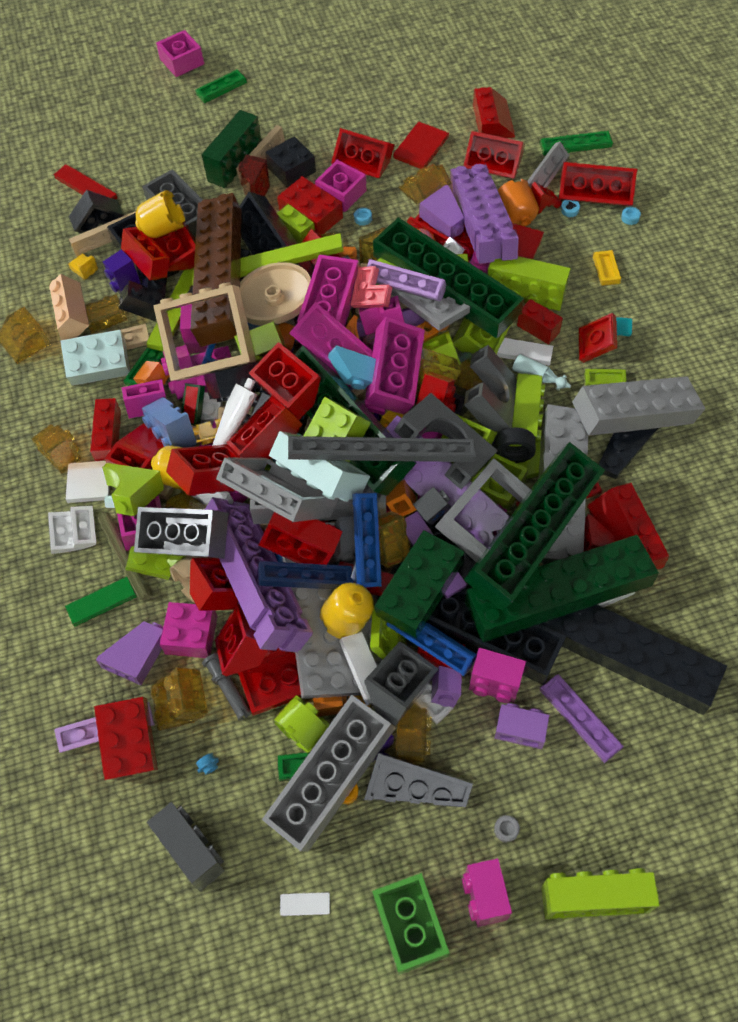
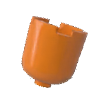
(519, 202)

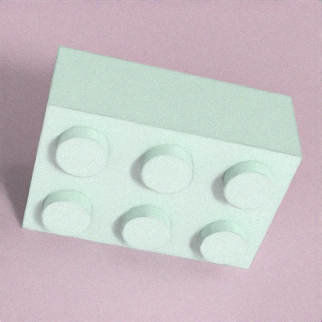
(95, 357)

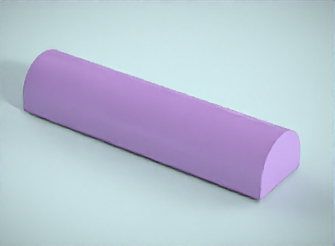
(409, 281)

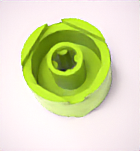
(301, 724)

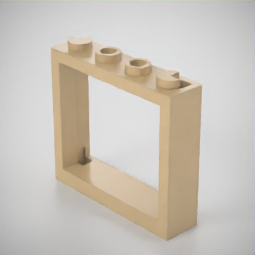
(240, 323)

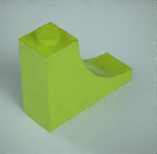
(134, 487)

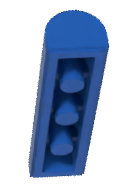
(366, 539)
(442, 647)

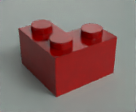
(440, 387)

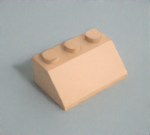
(68, 307)

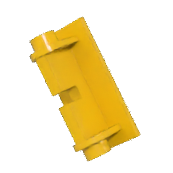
(206, 432)

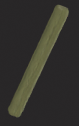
(117, 544)

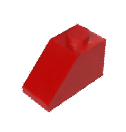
(595, 534)

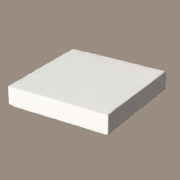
(86, 482)

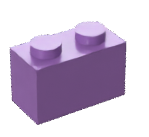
(522, 726)

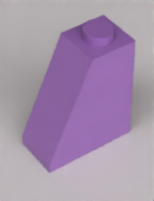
(443, 212)
(134, 653)

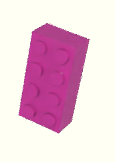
(332, 287)
(396, 367)

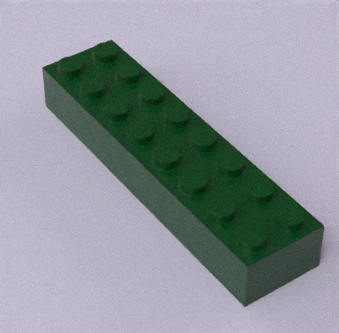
(490, 302)
(383, 474)
(534, 526)
(567, 587)

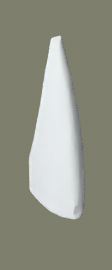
(235, 411)

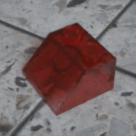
(254, 175)

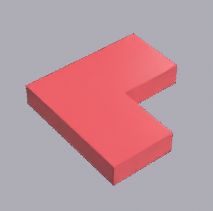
(367, 293)

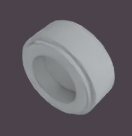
(506, 828)

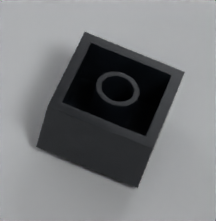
(290, 161)

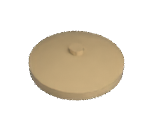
(274, 293)

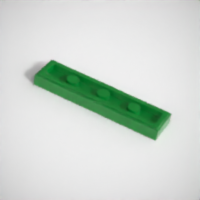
(578, 142)

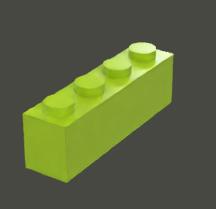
(528, 404)

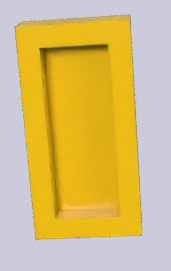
(606, 268)

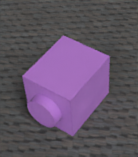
(446, 687)

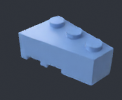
(169, 424)

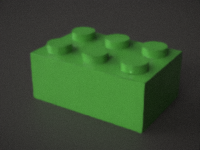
(410, 923)

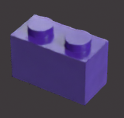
(120, 270)

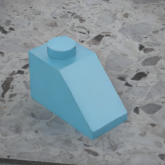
(353, 367)

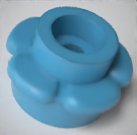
(207, 764)

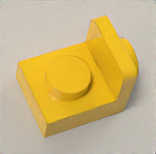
(84, 266)

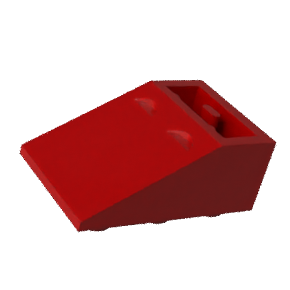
(135, 449)

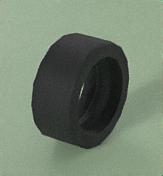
(515, 436)

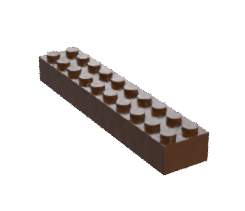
(216, 263)

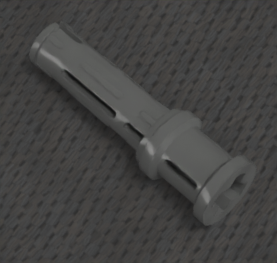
(227, 686)

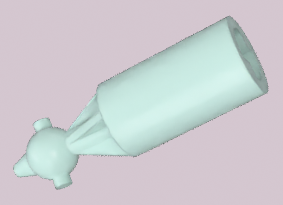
(529, 366)

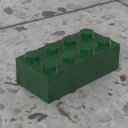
(230, 148)
(419, 584)

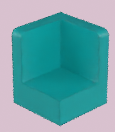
(624, 326)

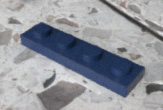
(303, 575)

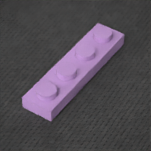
(81, 734)

